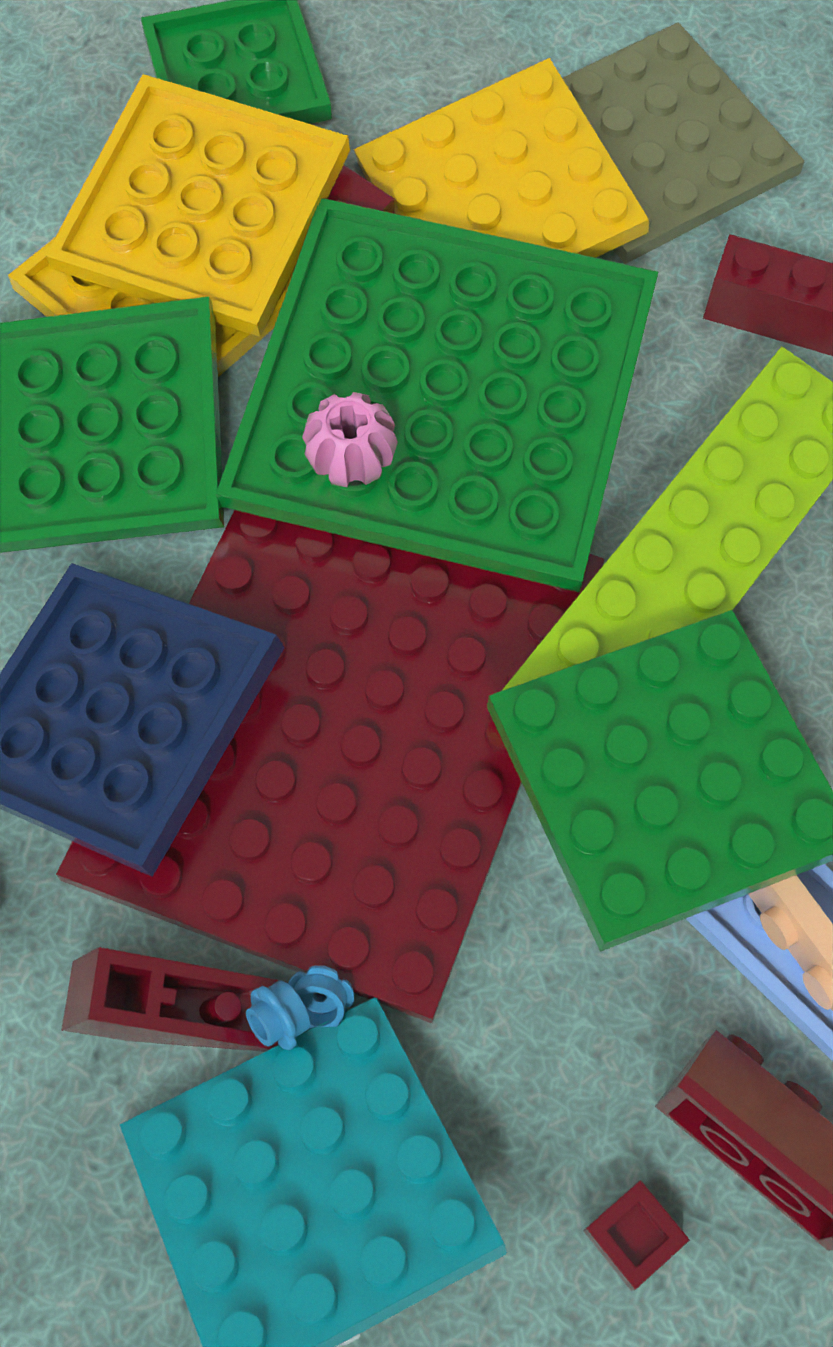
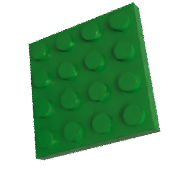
(109, 425)
(667, 777)

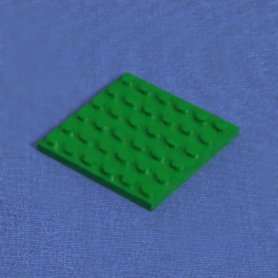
(498, 379)

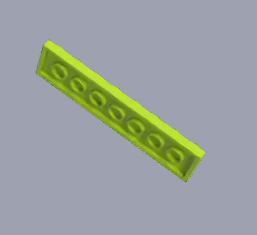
(710, 525)

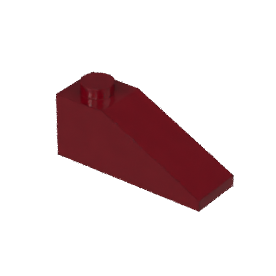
(160, 1001)

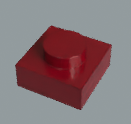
(636, 1235)

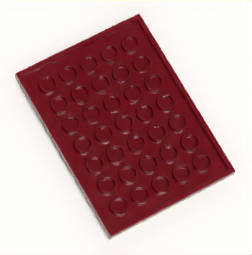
(366, 769)

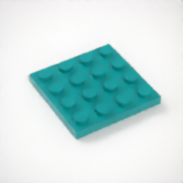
(310, 1190)

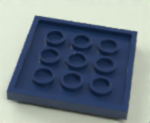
(122, 713)

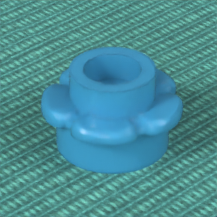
(331, 1005)
(277, 1015)

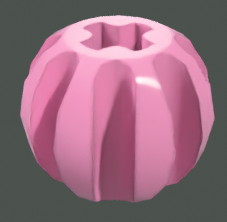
(350, 439)

